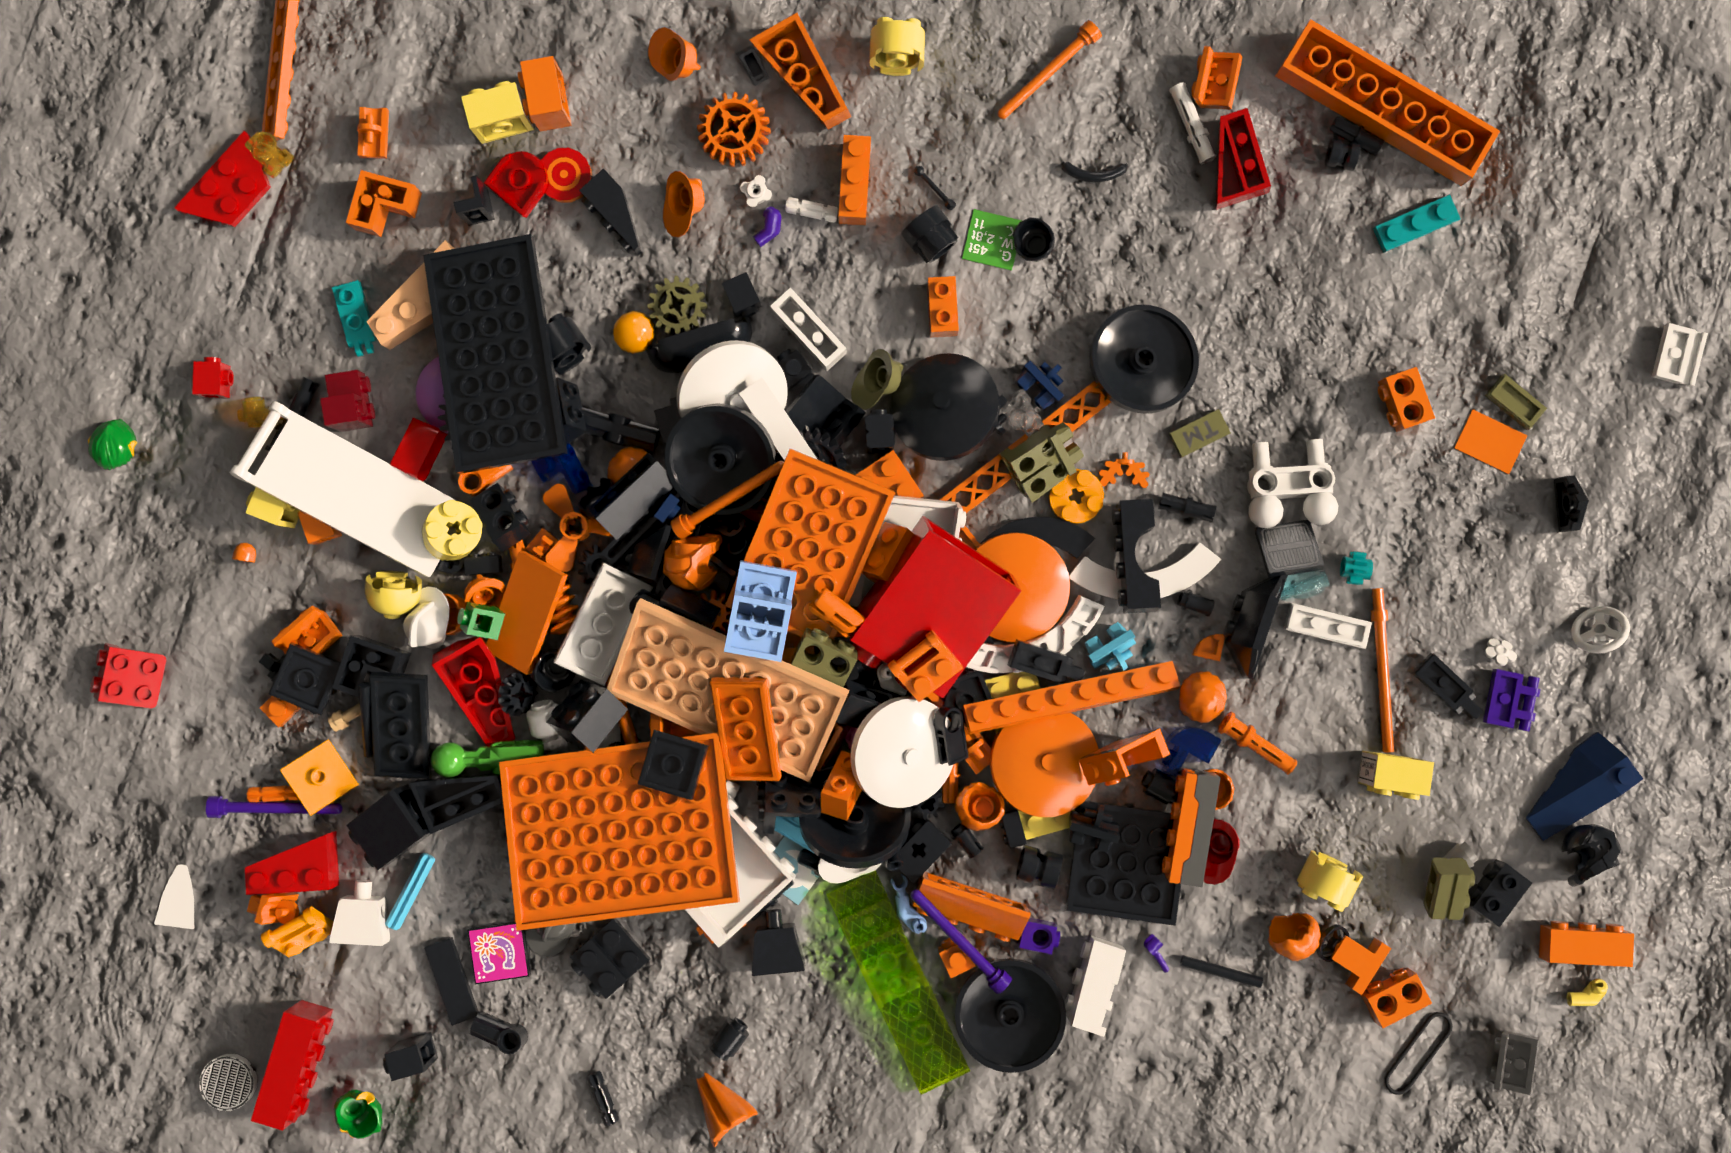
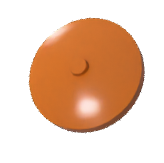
(1040, 577)
(1039, 764)

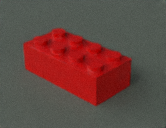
(292, 1065)

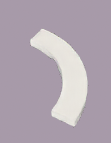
(1171, 579)
(1059, 638)

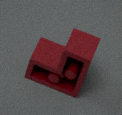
(347, 401)

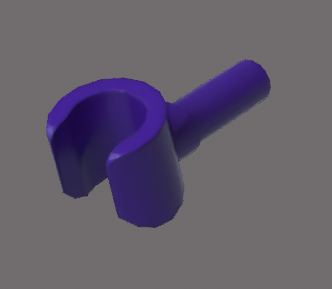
(1153, 944)

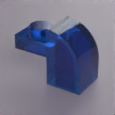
(1189, 741)

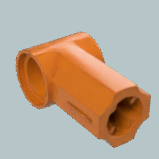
(486, 478)

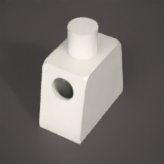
(361, 918)

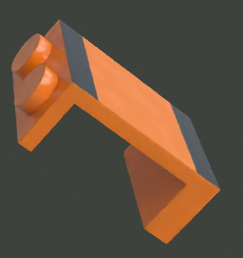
(1111, 760)

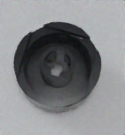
(566, 343)

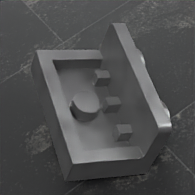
(1515, 1062)

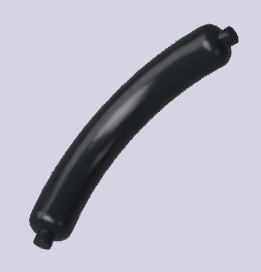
(1091, 176)

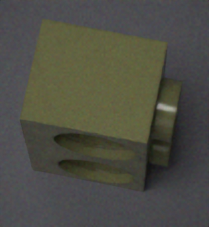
(820, 663)

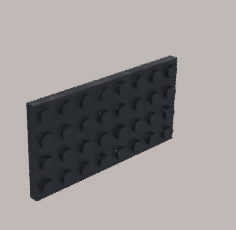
(495, 354)

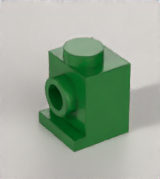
(486, 626)

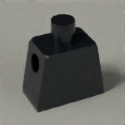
(776, 947)

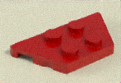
(228, 187)

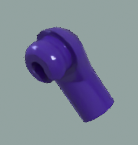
(771, 226)

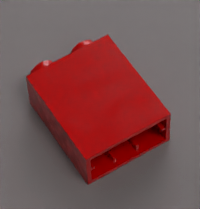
(936, 588)

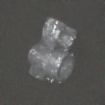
(1022, 414)

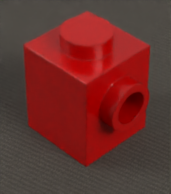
(212, 378)

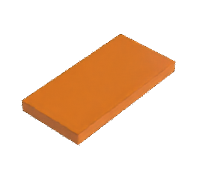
(528, 610)
(746, 728)

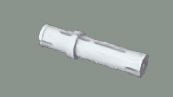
(1192, 123)

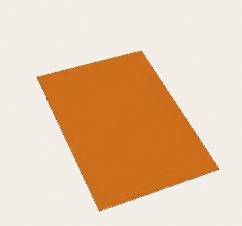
(1490, 441)

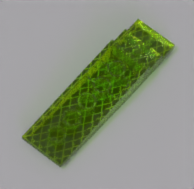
(897, 981)

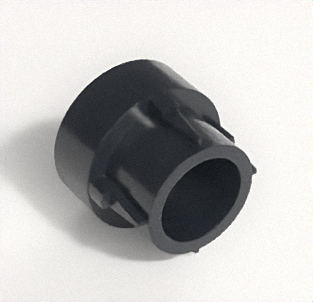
(930, 234)

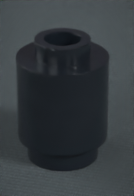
(1160, 786)
(729, 1038)

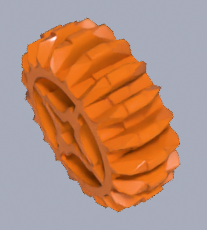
(725, 136)

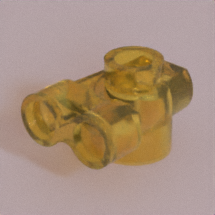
(265, 150)
(254, 411)

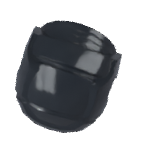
(1596, 848)

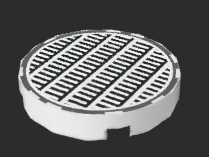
(228, 1082)

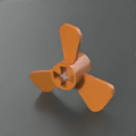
(564, 552)

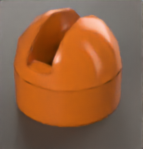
(244, 552)

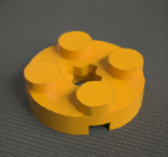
(1090, 502)

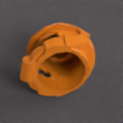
(688, 561)

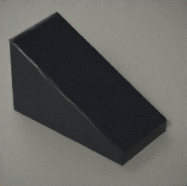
(752, 65)

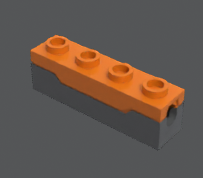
(1191, 827)

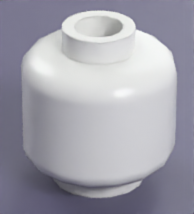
(537, 719)

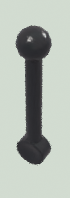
(949, 203)

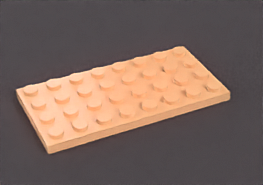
(669, 671)

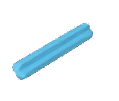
(410, 891)

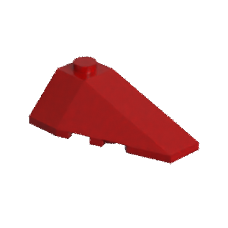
(474, 682)

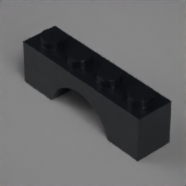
(1138, 590)

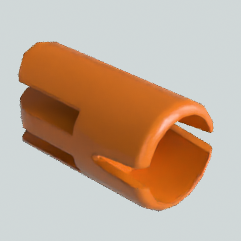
(836, 612)

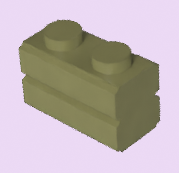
(1448, 888)

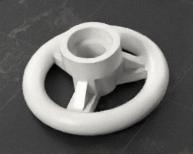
(1601, 635)

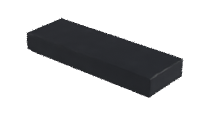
(451, 981)

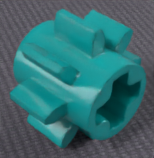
(1356, 568)

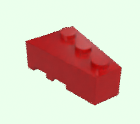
(1240, 161)
(299, 869)

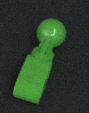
(451, 759)

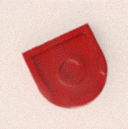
(519, 181)

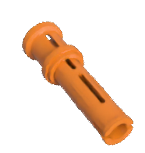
(1248, 733)

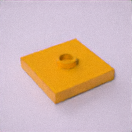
(319, 777)

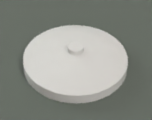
(724, 372)
(898, 753)

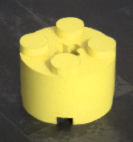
(897, 46)
(440, 520)
(1328, 879)

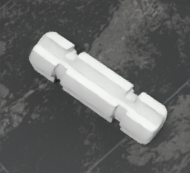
(811, 209)

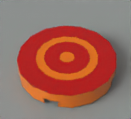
(566, 174)

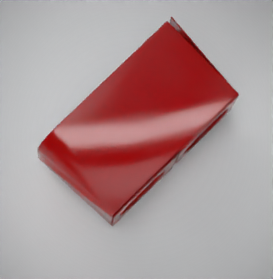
(418, 449)

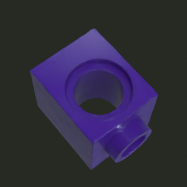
(1046, 946)

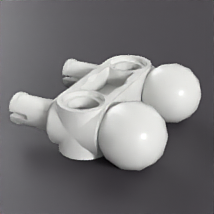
(1291, 482)

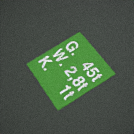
(991, 240)

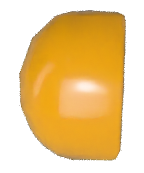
(633, 332)

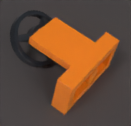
(1353, 956)

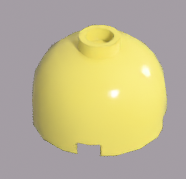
(392, 593)

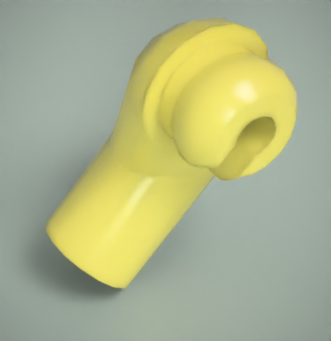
(1590, 995)

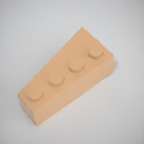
(406, 310)

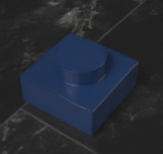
(668, 508)

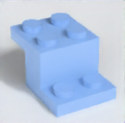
(760, 611)

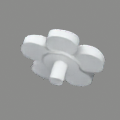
(1500, 652)

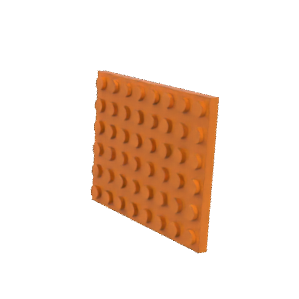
(606, 848)

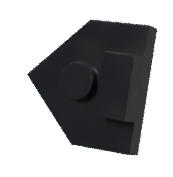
(1570, 503)
(967, 690)

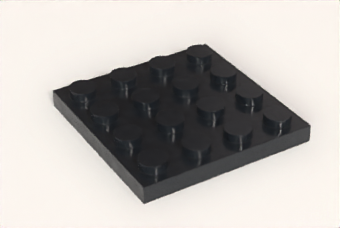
(1129, 876)

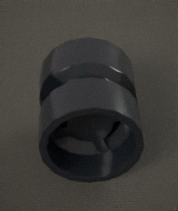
(1040, 867)

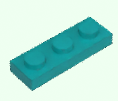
(1416, 223)

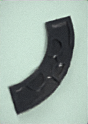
(1052, 531)

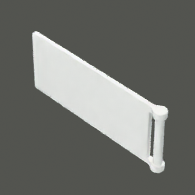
(344, 488)

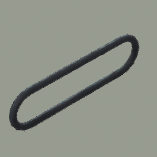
(1408, 1047)

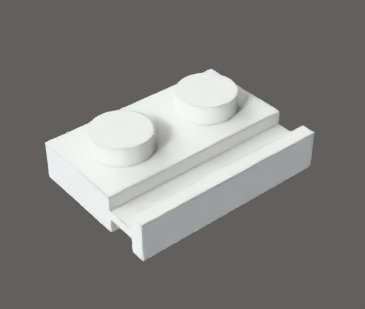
(1679, 355)

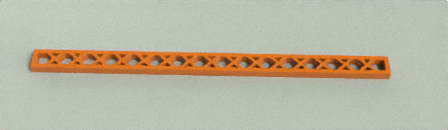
(995, 461)

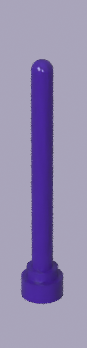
(217, 806)
(997, 979)

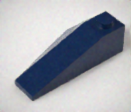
(1587, 782)

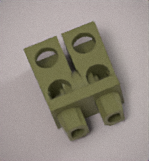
(1042, 460)

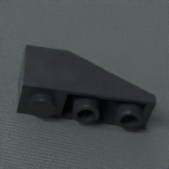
(609, 200)

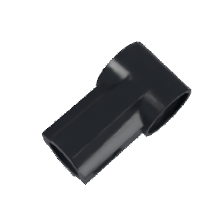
(496, 1031)

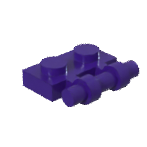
(1504, 699)

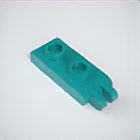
(354, 316)

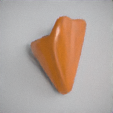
(722, 1107)

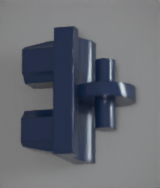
(1049, 393)

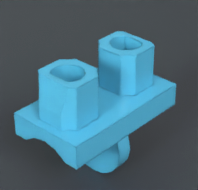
(1120, 642)

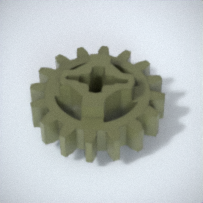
(667, 309)

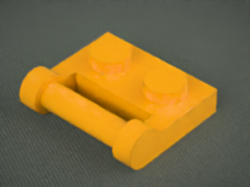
(299, 933)

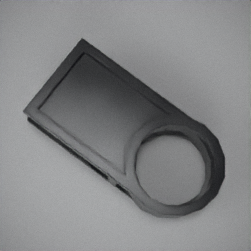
(950, 741)

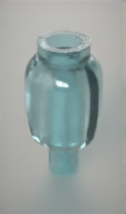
(1306, 585)

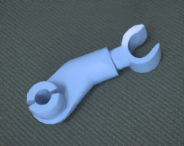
(905, 912)

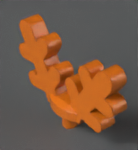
(1114, 467)

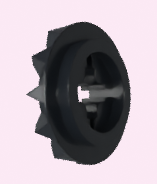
(511, 685)

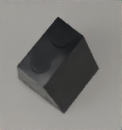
(389, 827)

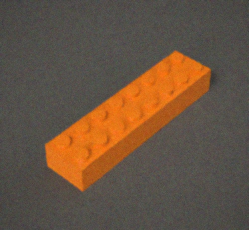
(1387, 103)

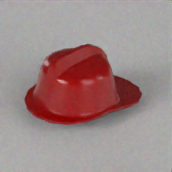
(1221, 853)

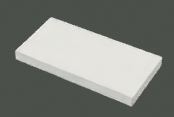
(600, 625)

